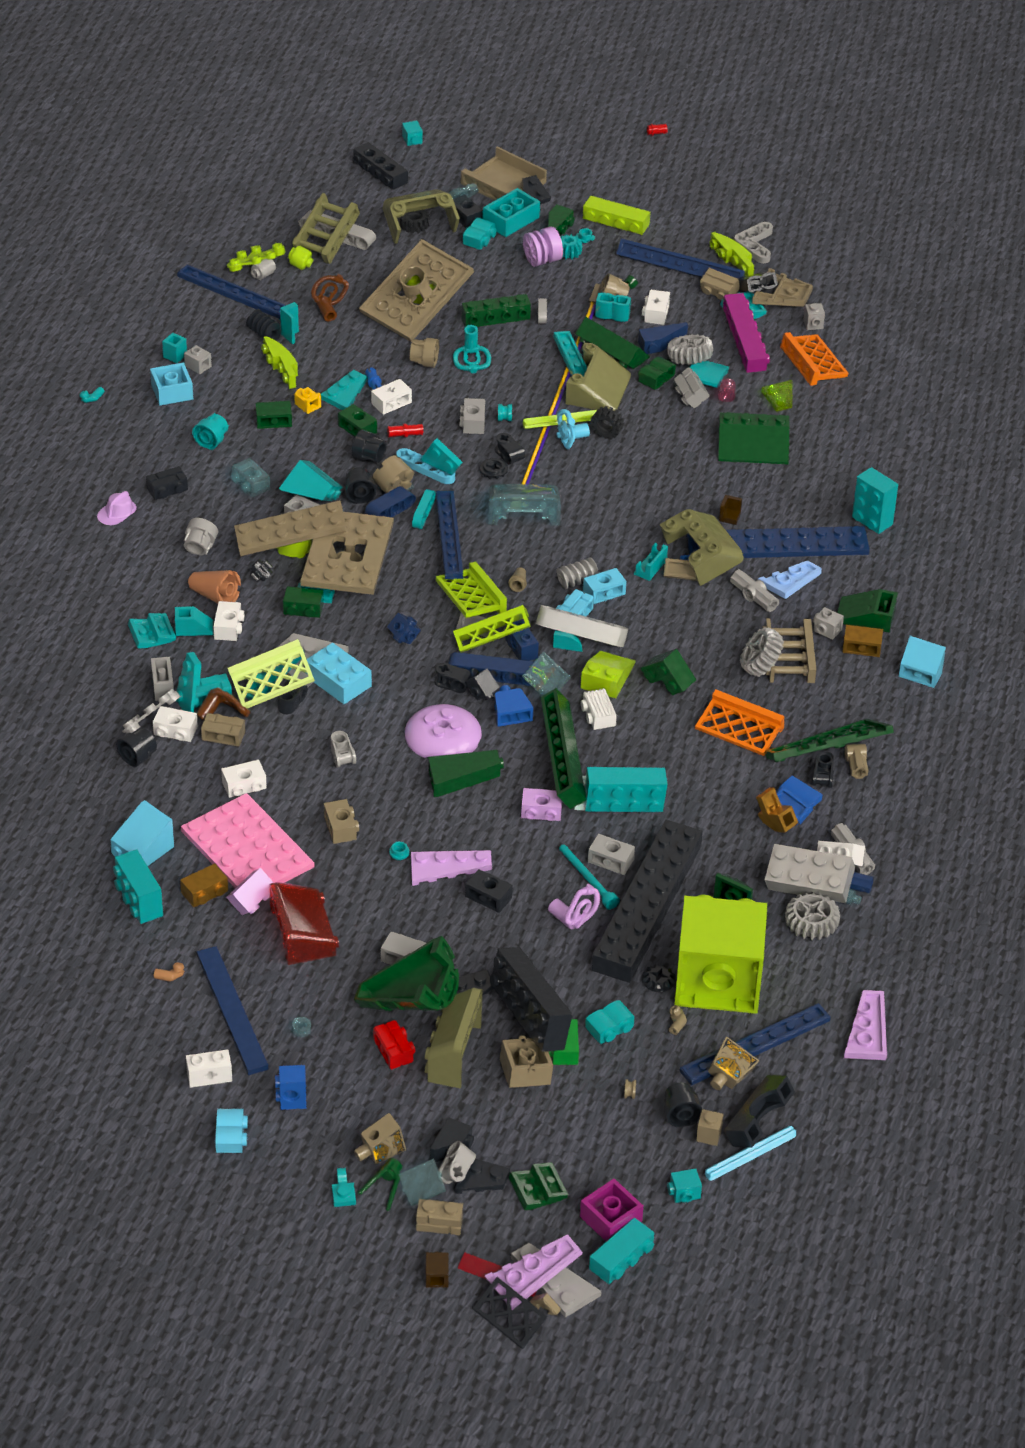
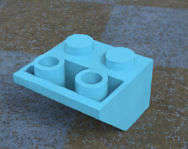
(922, 662)

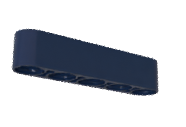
(502, 669)

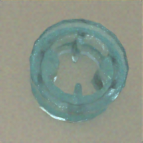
(299, 1022)

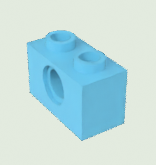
(605, 585)

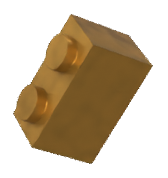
(862, 641)
(204, 885)

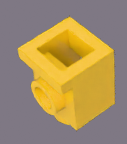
(304, 397)

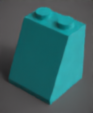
(311, 482)

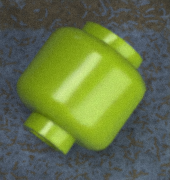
(300, 257)

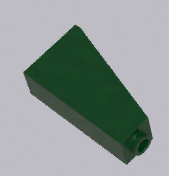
(462, 770)

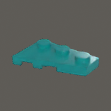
(344, 391)
(188, 682)

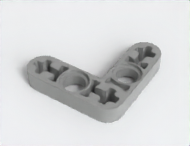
(748, 241)

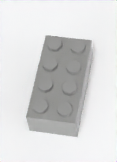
(809, 871)

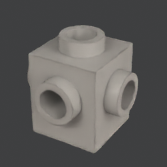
(828, 623)

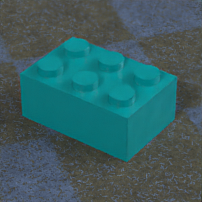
(512, 211)
(875, 500)
(138, 886)

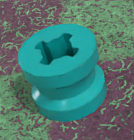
(505, 412)

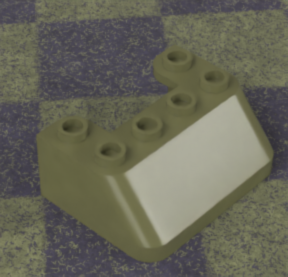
(717, 548)
(451, 1038)

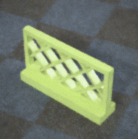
(266, 663)

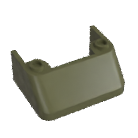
(398, 206)

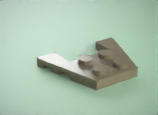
(787, 293)

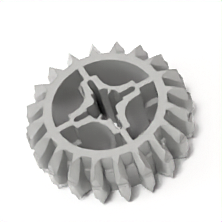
(690, 349)
(761, 651)
(817, 914)

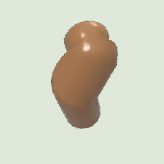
(170, 975)

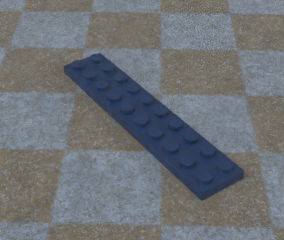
(797, 542)

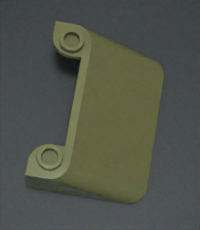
(602, 383)

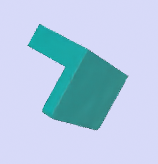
(289, 321)

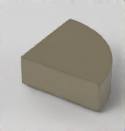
(546, 1302)

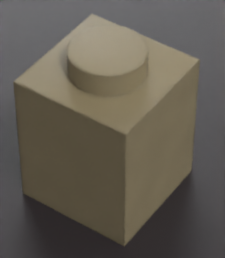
(709, 1127)

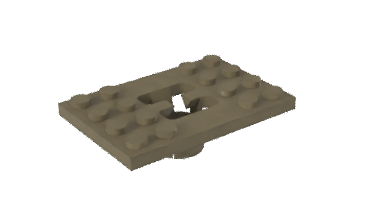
(433, 268)
(347, 568)

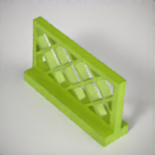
(484, 587)

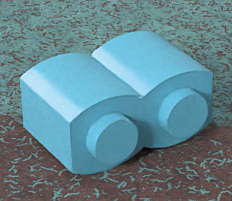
(230, 1130)

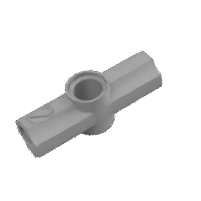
(754, 590)
(843, 835)

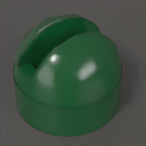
(631, 281)

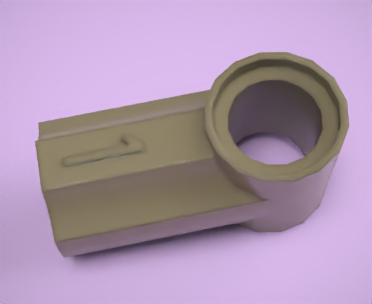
(856, 756)

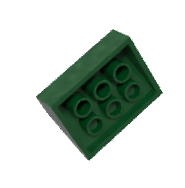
(753, 438)

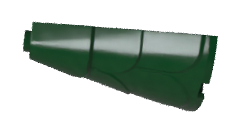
(415, 982)

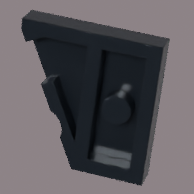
(534, 188)

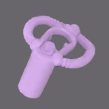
(572, 918)

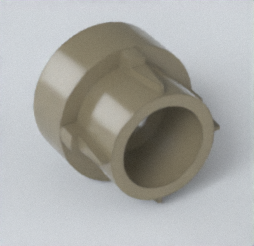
(613, 285)
(425, 351)

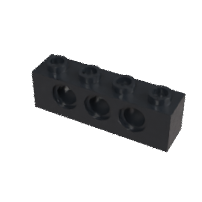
(380, 165)

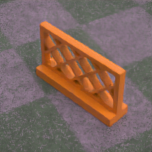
(805, 362)
(746, 712)

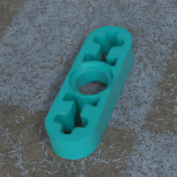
(423, 509)

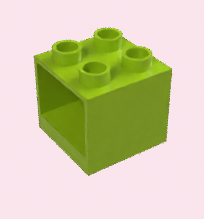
(721, 954)

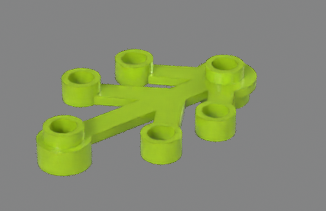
(255, 256)

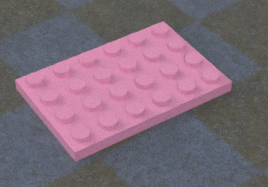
(246, 838)

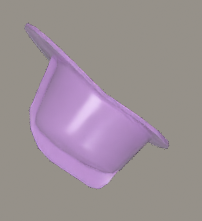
(117, 509)

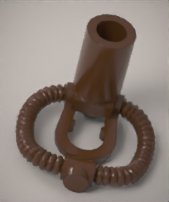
(325, 303)
(216, 697)

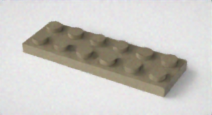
(290, 528)

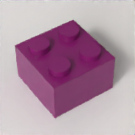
(610, 1209)

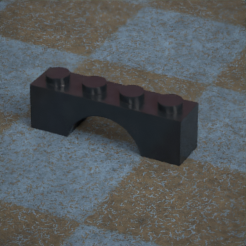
(769, 1095)

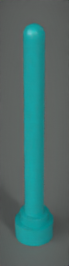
(609, 899)

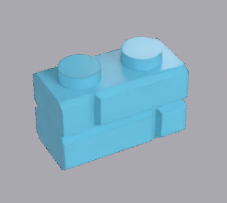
(577, 603)

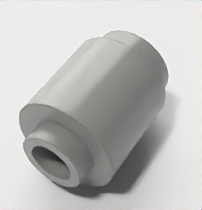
(263, 269)

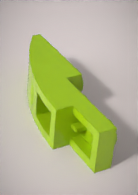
(732, 252)
(282, 360)

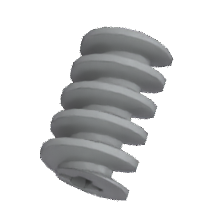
(576, 571)

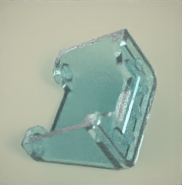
(524, 498)

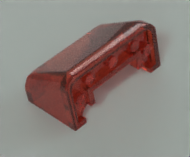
(302, 922)

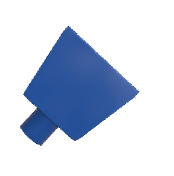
(512, 706)

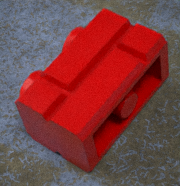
(393, 1044)

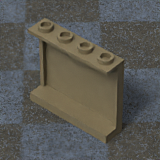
(502, 174)

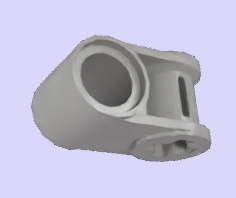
(342, 749)
(456, 1163)

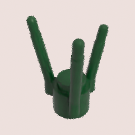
(388, 1171)

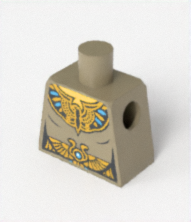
(731, 1065)
(381, 1140)

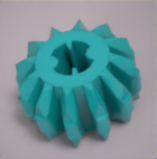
(571, 246)

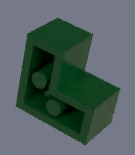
(671, 670)

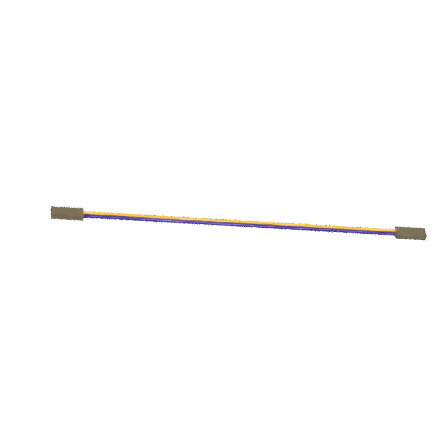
(558, 397)

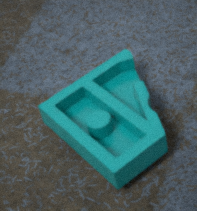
(441, 457)

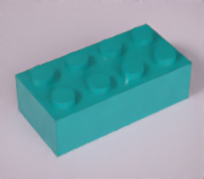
(625, 789)

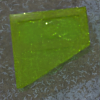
(779, 395)

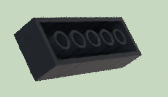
(531, 999)

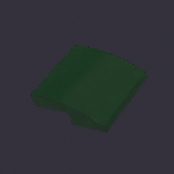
(538, 1186)

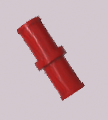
(405, 430)

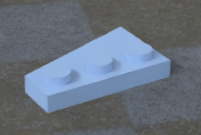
(790, 581)

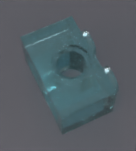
(250, 477)

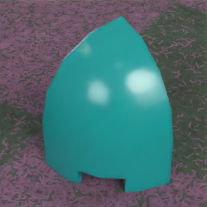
(566, 641)

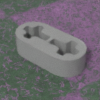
(542, 311)

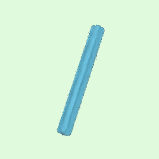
(750, 1153)

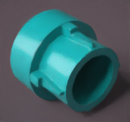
(210, 431)

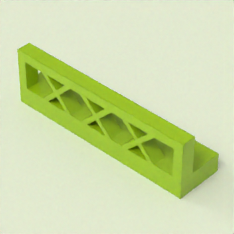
(491, 624)

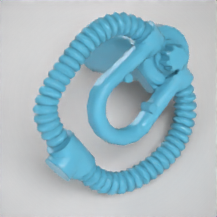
(571, 431)

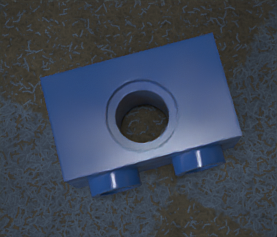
(292, 1087)

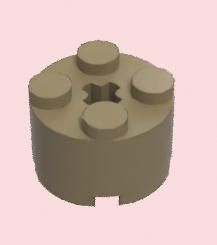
(393, 474)

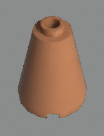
(216, 585)

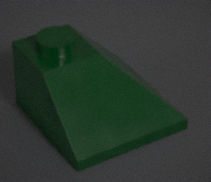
(731, 888)

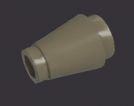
(518, 580)

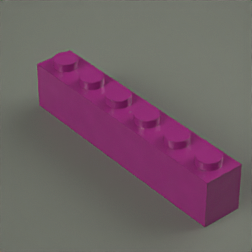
(745, 332)

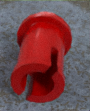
(656, 129)

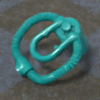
(471, 346)

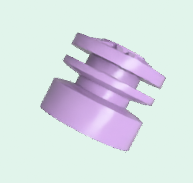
(543, 246)

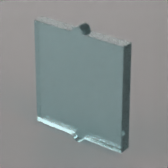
(422, 1182)

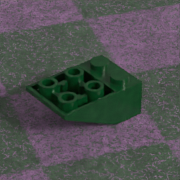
(869, 609)

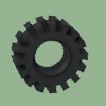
(415, 221)
(610, 416)

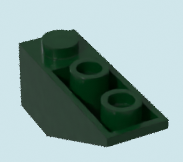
(561, 218)

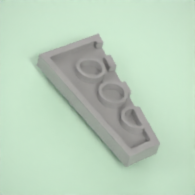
(565, 1288)

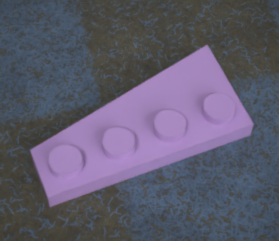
(440, 864)
(869, 1028)
(536, 1269)

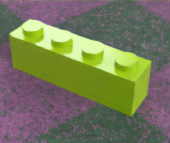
(616, 215)

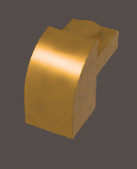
(773, 814)

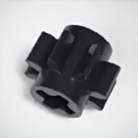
(261, 570)

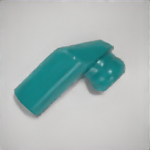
(86, 397)

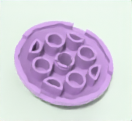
(442, 731)

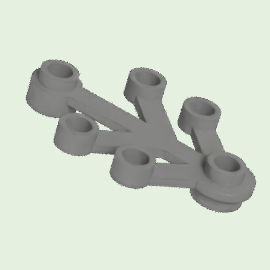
(132, 725)

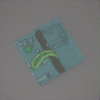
(546, 675)

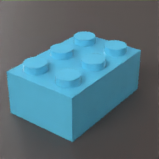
(339, 673)

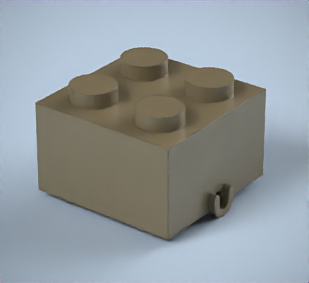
(525, 1063)

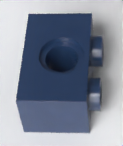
(523, 643)

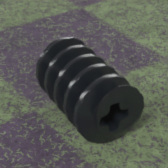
(263, 325)

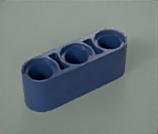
(391, 503)

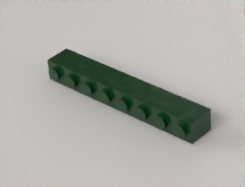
(563, 748)

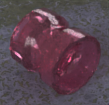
(726, 390)

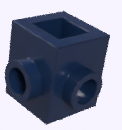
(404, 628)

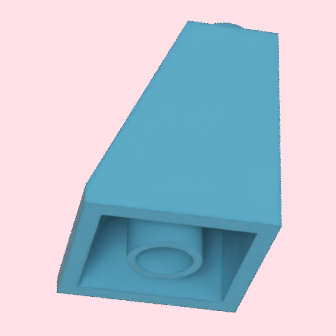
(147, 832)

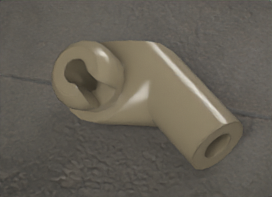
(679, 1019)

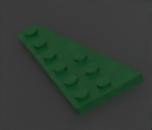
(832, 738)

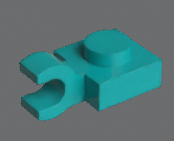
(343, 1192)

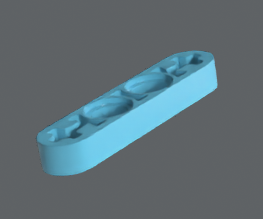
(411, 457)

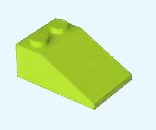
(606, 672)

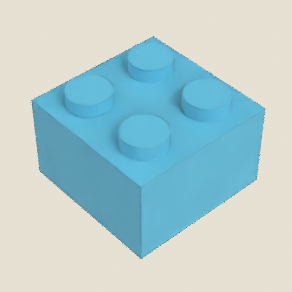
(171, 384)

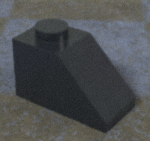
(450, 1133)

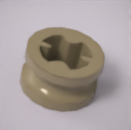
(630, 1088)

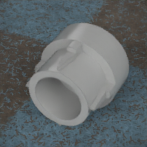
(200, 536)

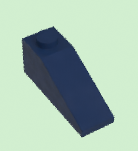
(657, 338)

